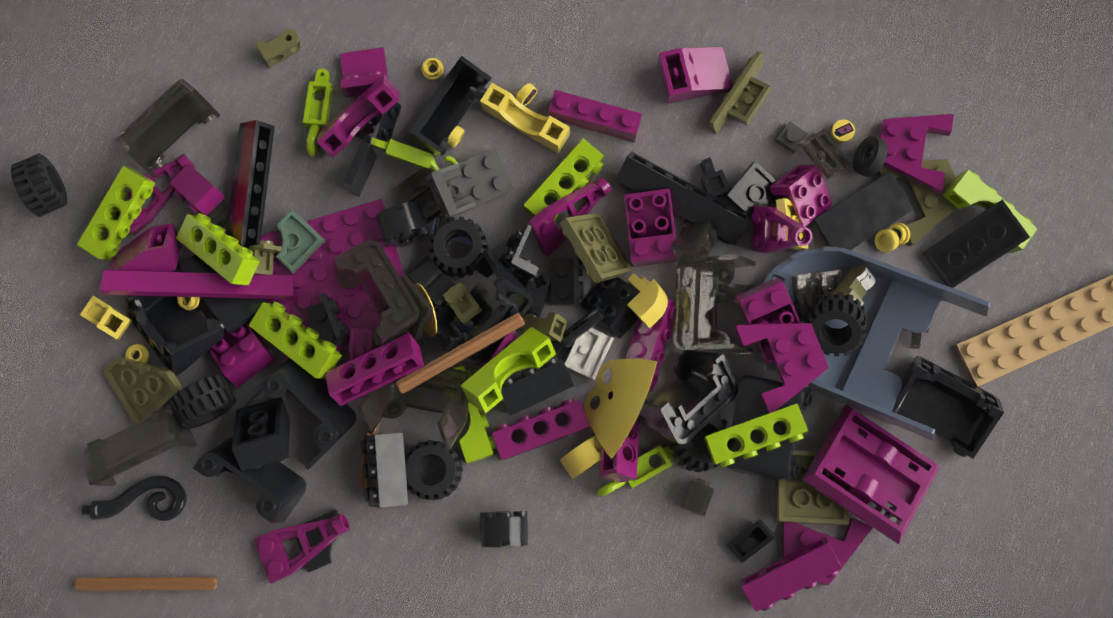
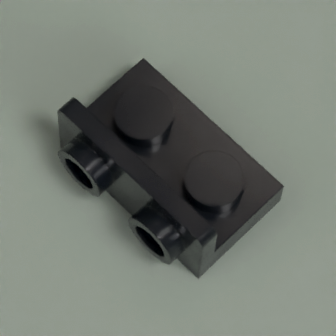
(380, 126)

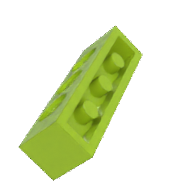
(583, 154)
(105, 218)
(218, 249)
(267, 325)
(789, 417)

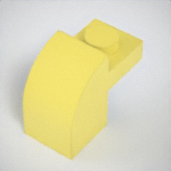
(650, 302)
(106, 317)
(582, 457)

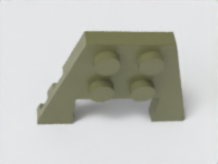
(931, 205)

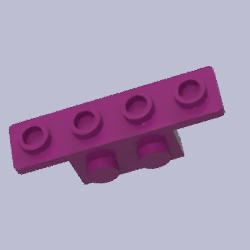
(651, 342)

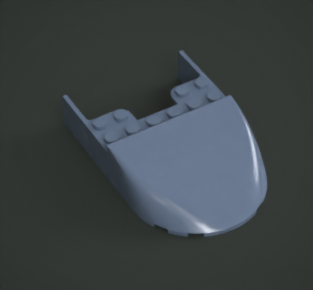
(892, 304)

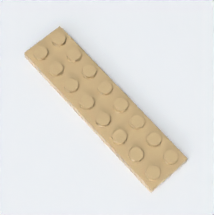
(1038, 332)

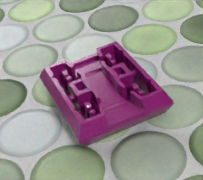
(874, 471)

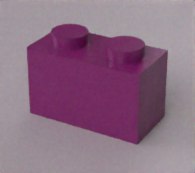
(197, 190)

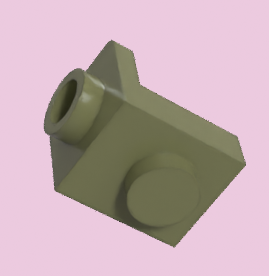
(264, 253)
(462, 302)

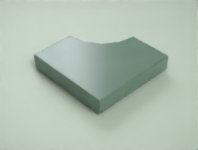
(298, 241)

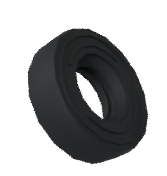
(878, 157)

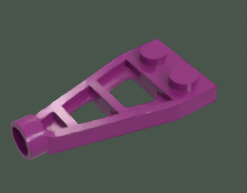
(161, 198)
(543, 223)
(763, 231)
(274, 555)

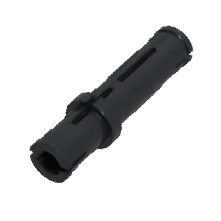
(579, 329)

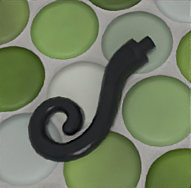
(108, 508)

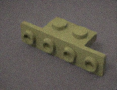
(744, 97)

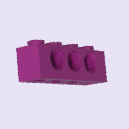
(374, 369)
(508, 448)
(624, 463)

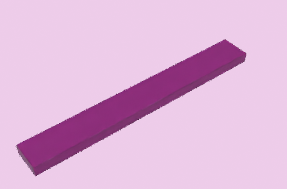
(194, 285)

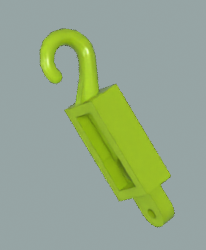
(317, 112)
(409, 154)
(644, 470)

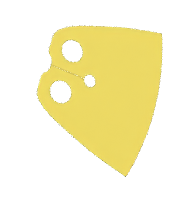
(617, 415)

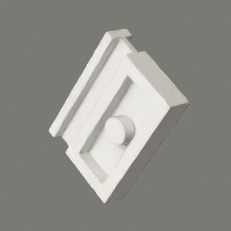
(589, 353)

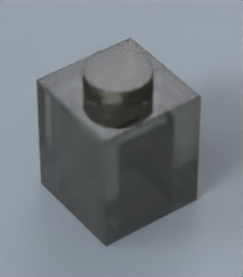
(697, 496)

